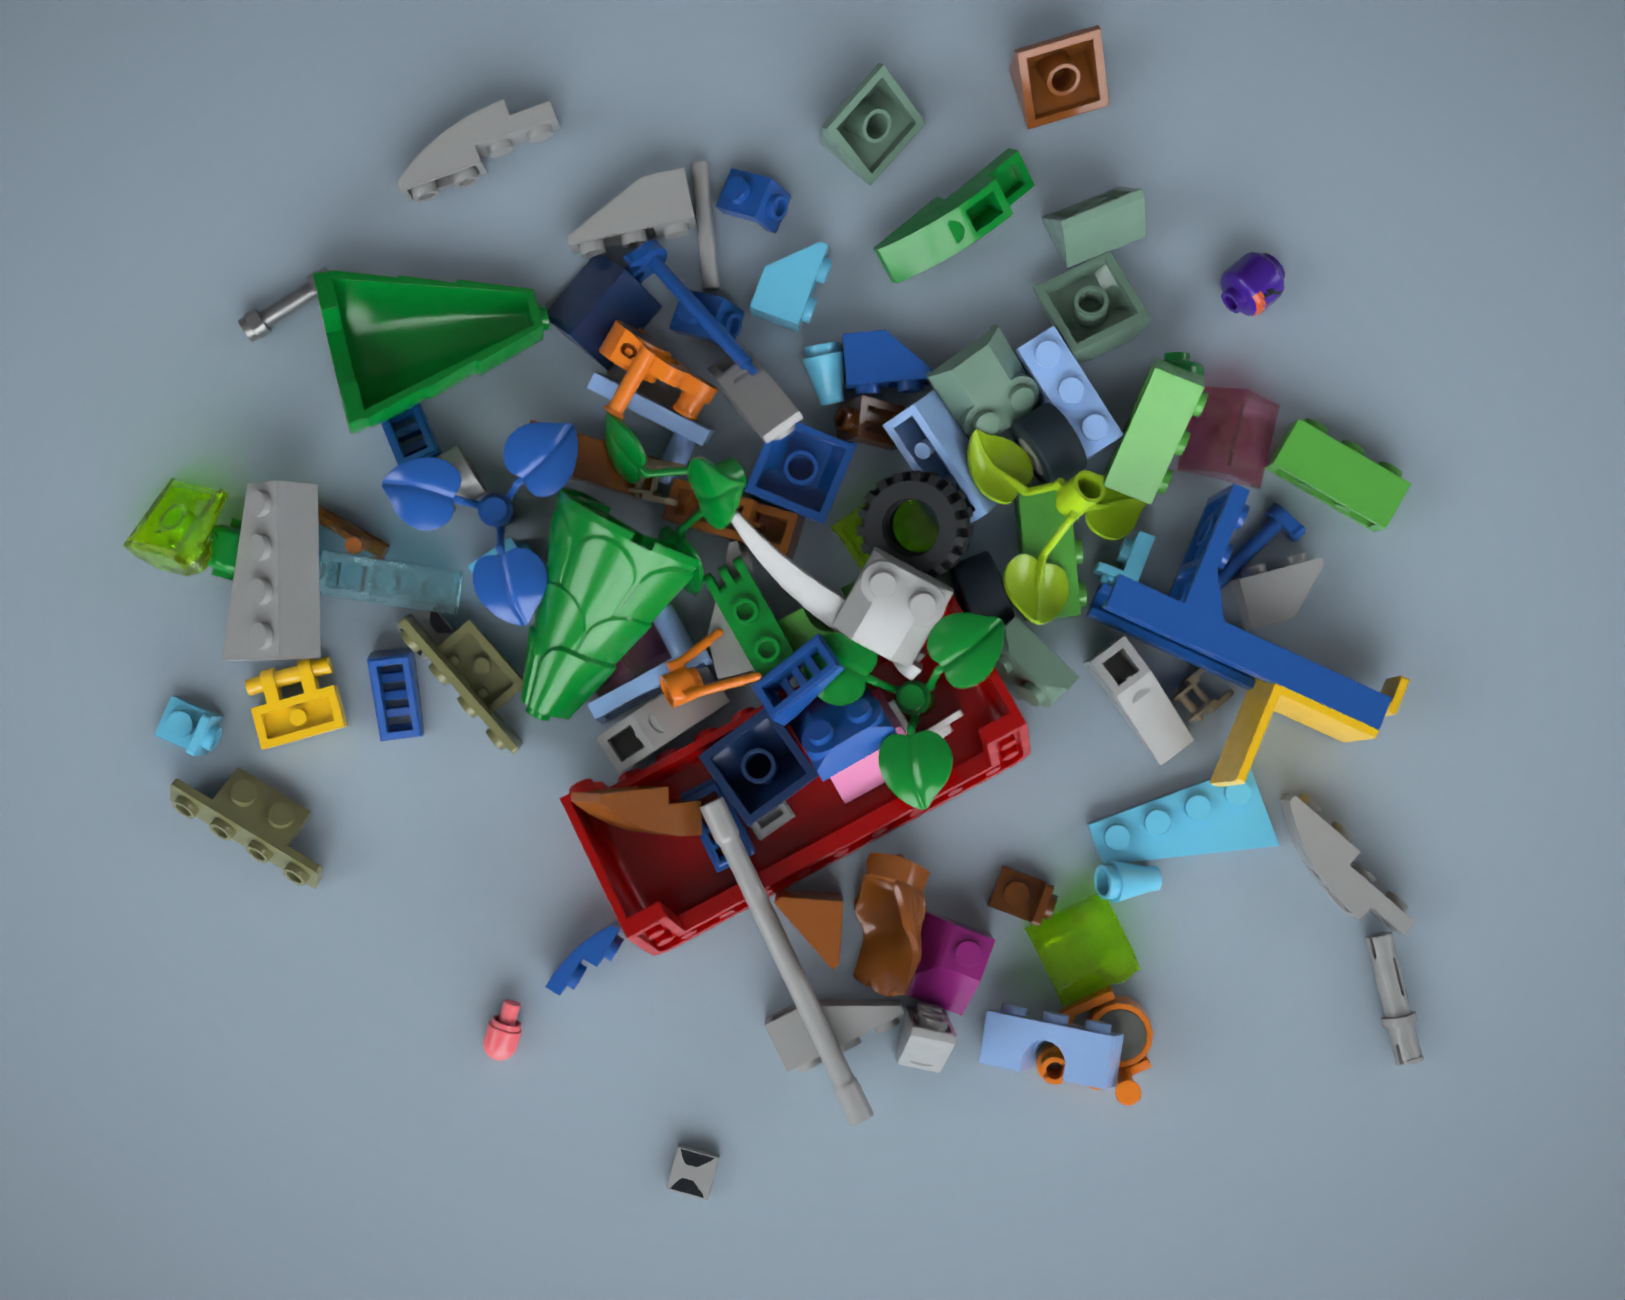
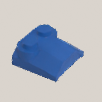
(801, 472)
(841, 734)

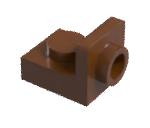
(862, 421)
(1023, 896)

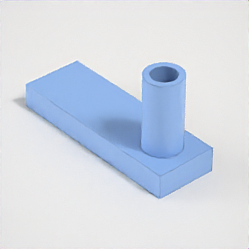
(686, 431)
(648, 685)

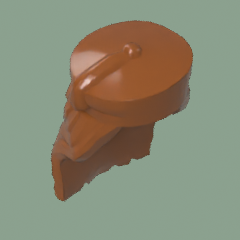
(891, 917)

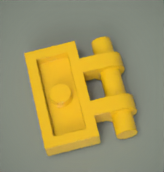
(301, 715)

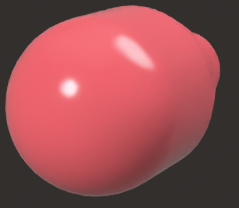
(503, 1032)

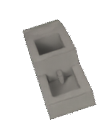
(458, 151)
(1328, 856)

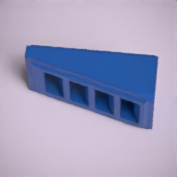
(420, 448)
(409, 674)
(769, 685)
(718, 860)

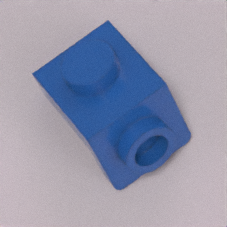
(754, 199)
(723, 310)

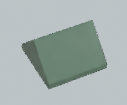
(872, 125)
(1097, 224)

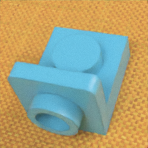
(1132, 557)
(190, 726)

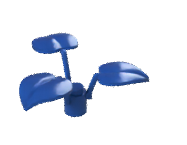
(425, 497)

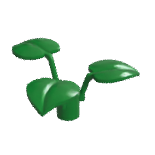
(715, 486)
(918, 763)

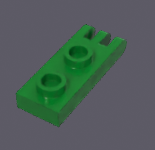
(750, 617)

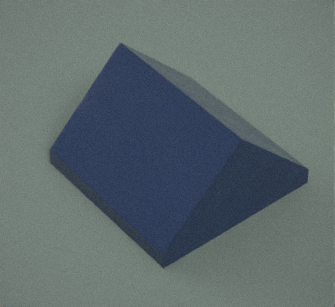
(594, 302)
(758, 766)

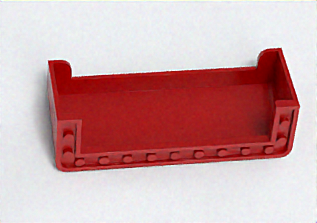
(668, 885)

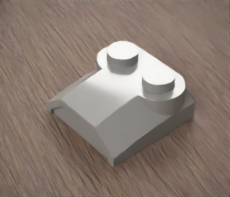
(892, 608)

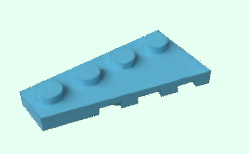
(1186, 824)

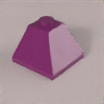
(950, 963)

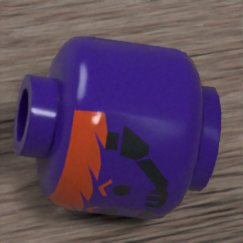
(1252, 283)

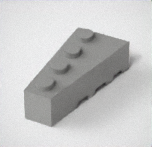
(276, 576)

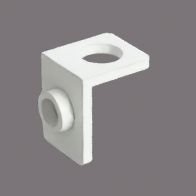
(942, 727)

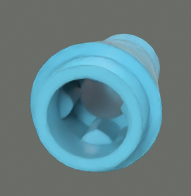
(825, 371)
(1123, 880)

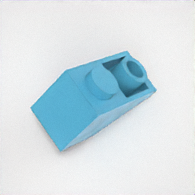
(788, 287)

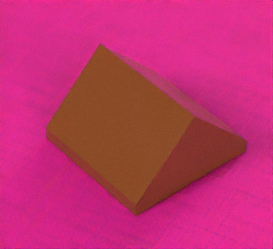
(1060, 77)
(816, 918)

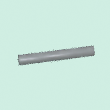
(705, 226)

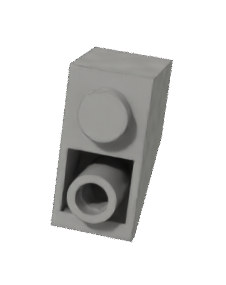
(1276, 594)

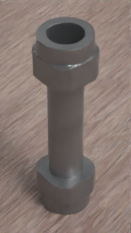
(257, 323)

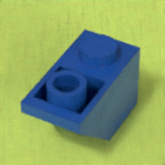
(880, 361)

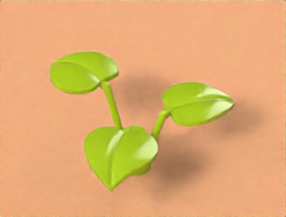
(1002, 471)

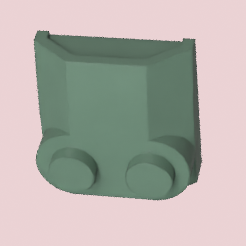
(1093, 307)
(985, 385)
(1031, 667)

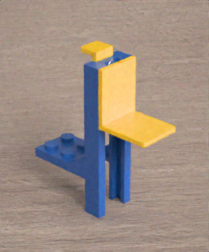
(1193, 628)

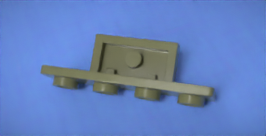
(476, 672)
(256, 819)

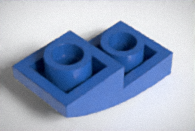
(596, 947)

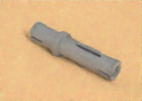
(1394, 999)

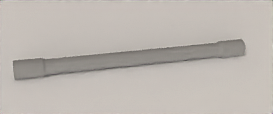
(845, 1083)

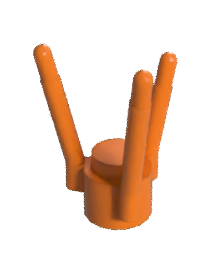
(685, 684)

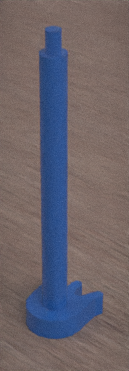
(650, 260)
(1279, 520)

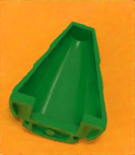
(418, 337)
(597, 602)

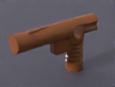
(356, 538)

